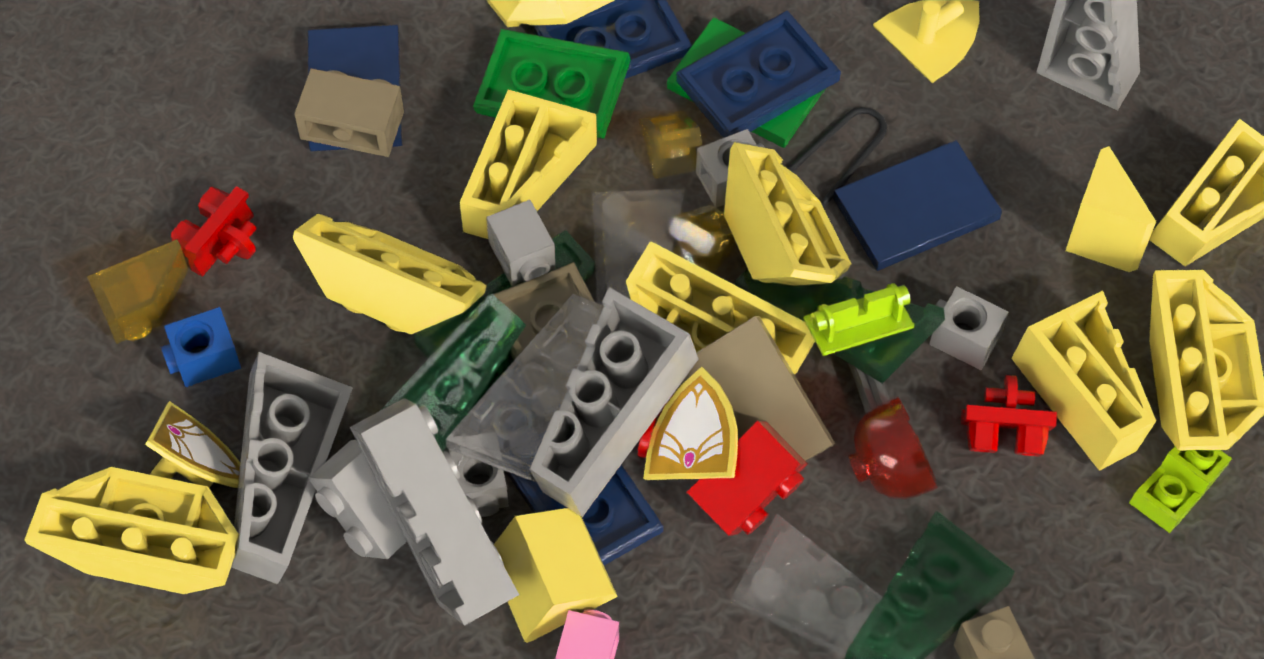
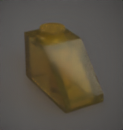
(139, 290)

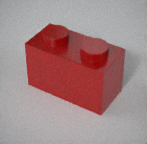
(763, 470)

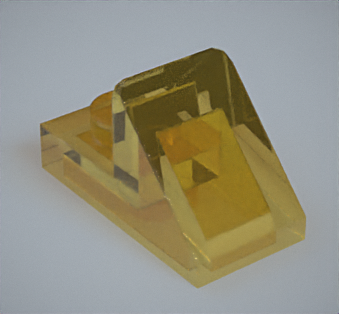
(670, 143)
(703, 237)

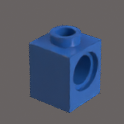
(200, 330)

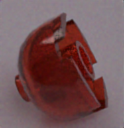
(891, 453)

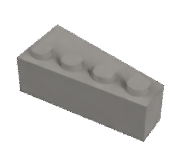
(1093, 48)
(611, 400)
(285, 440)
(434, 511)

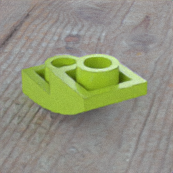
(1178, 485)

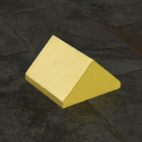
(1112, 218)
(552, 570)

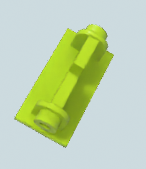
(860, 320)

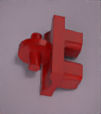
(222, 235)
(1030, 425)

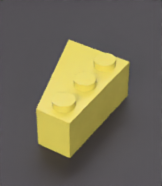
(525, 157)
(1218, 200)
(1084, 377)

